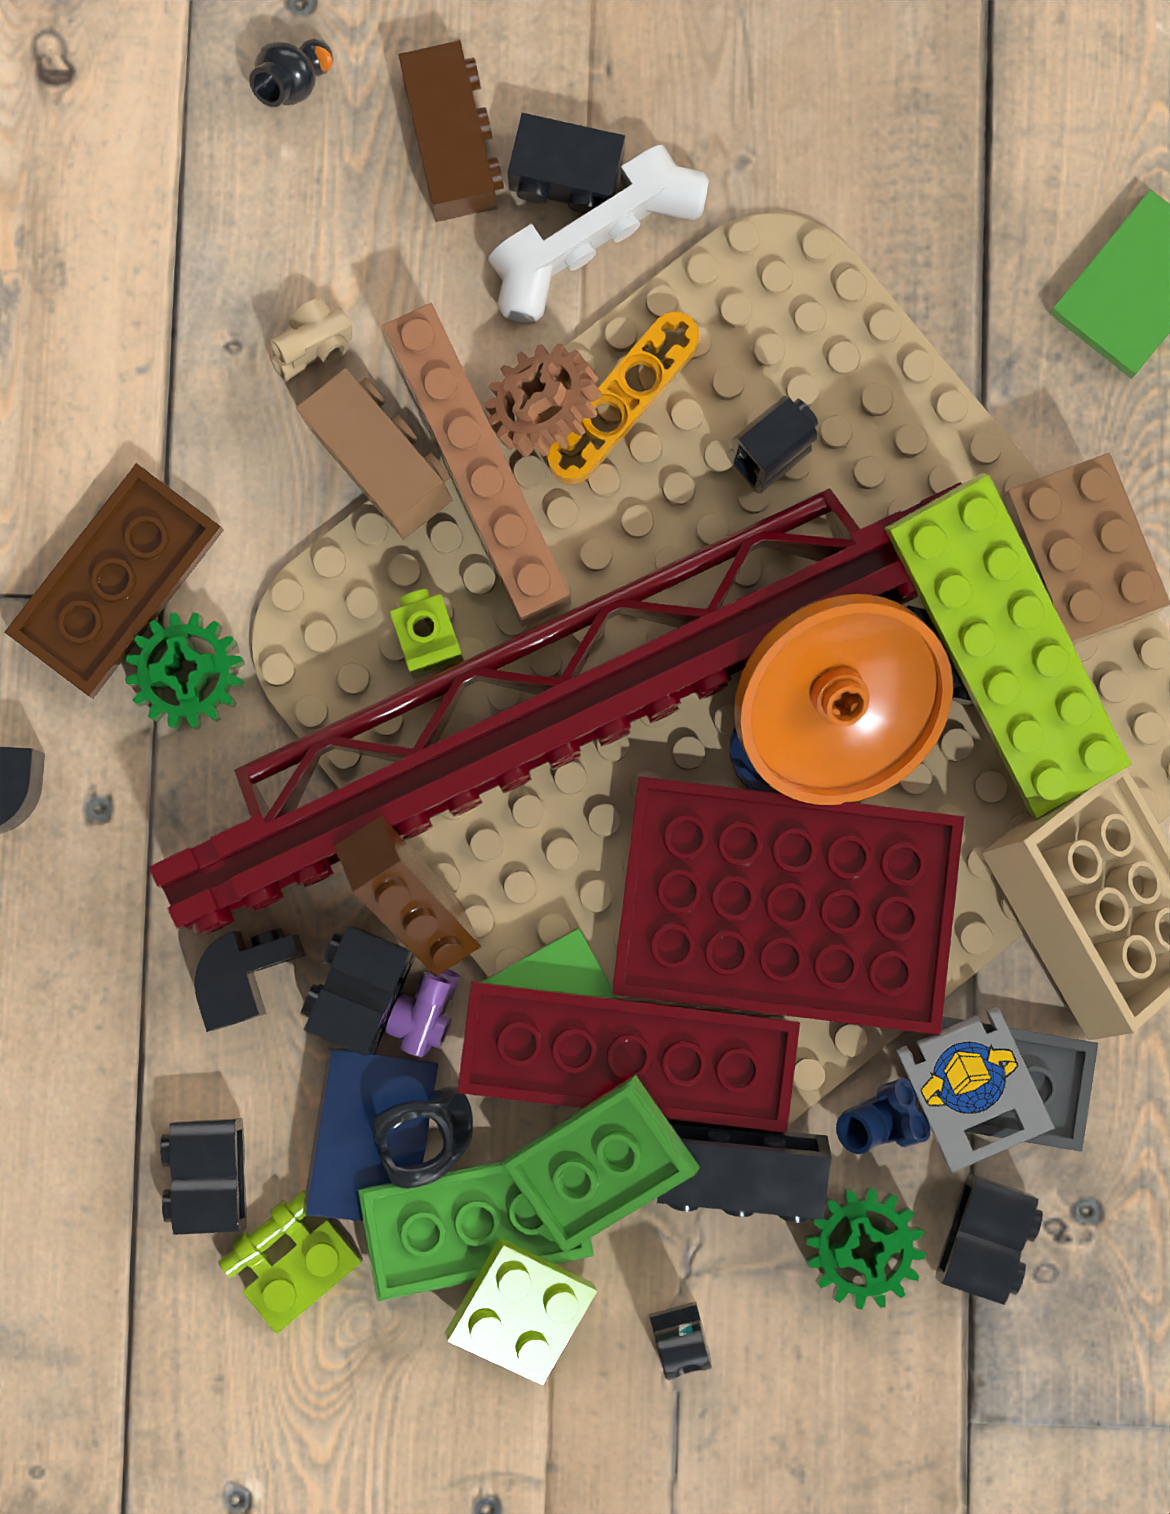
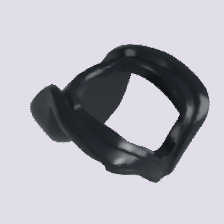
(454, 1121)

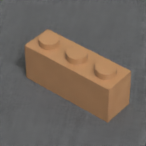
(377, 452)

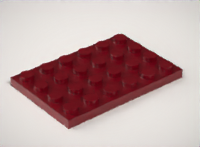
(788, 905)

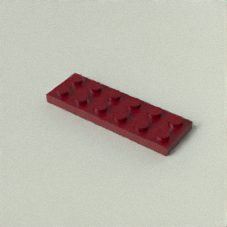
(583, 1046)

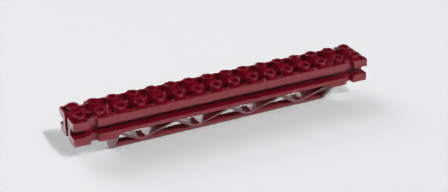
(297, 845)

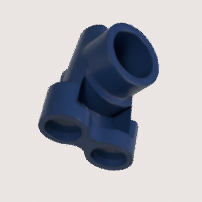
(883, 1120)

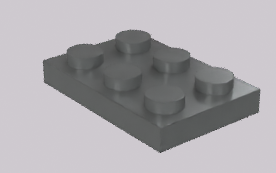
(1064, 1079)

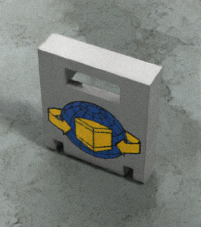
(972, 1080)

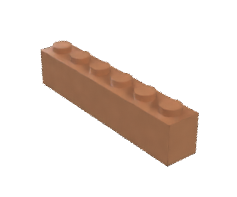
(477, 464)

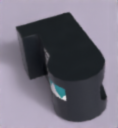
(681, 1340)

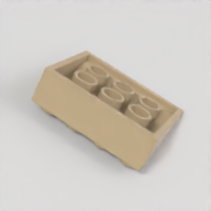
(1095, 902)

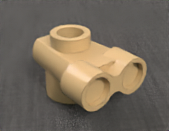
(313, 336)

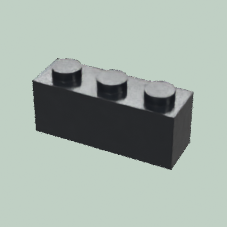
(753, 1172)

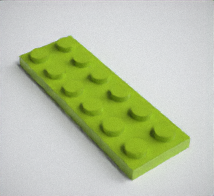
(1008, 645)

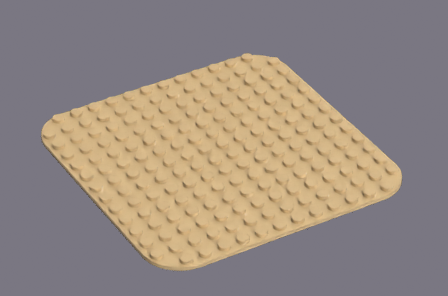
(776, 317)

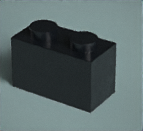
(564, 163)

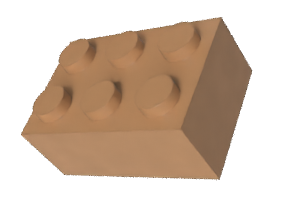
(1087, 548)

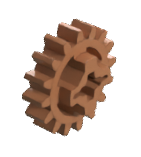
(542, 400)

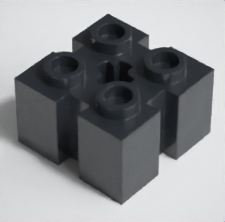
(359, 990)

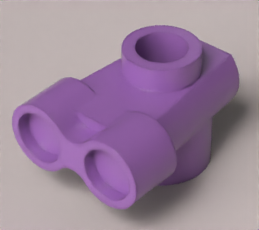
(422, 1019)

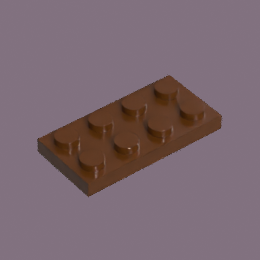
(114, 581)

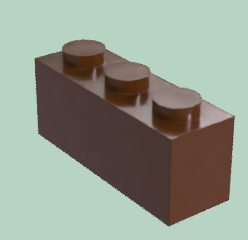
(451, 130)
(407, 896)

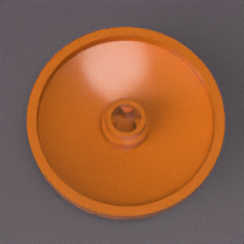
(843, 699)

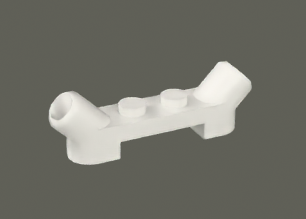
(650, 186)

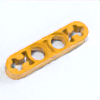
(628, 402)

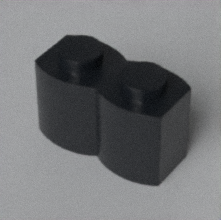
(774, 442)
(205, 1176)
(988, 1239)

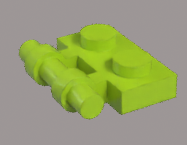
(298, 1277)

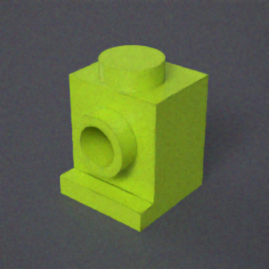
(429, 652)

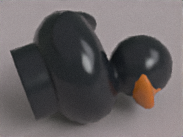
(289, 73)

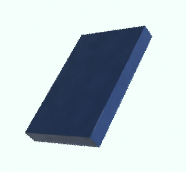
(344, 1143)

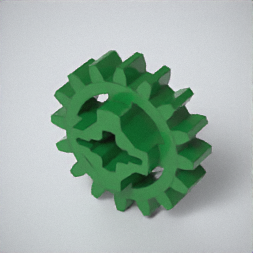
(161, 674)
(888, 1242)

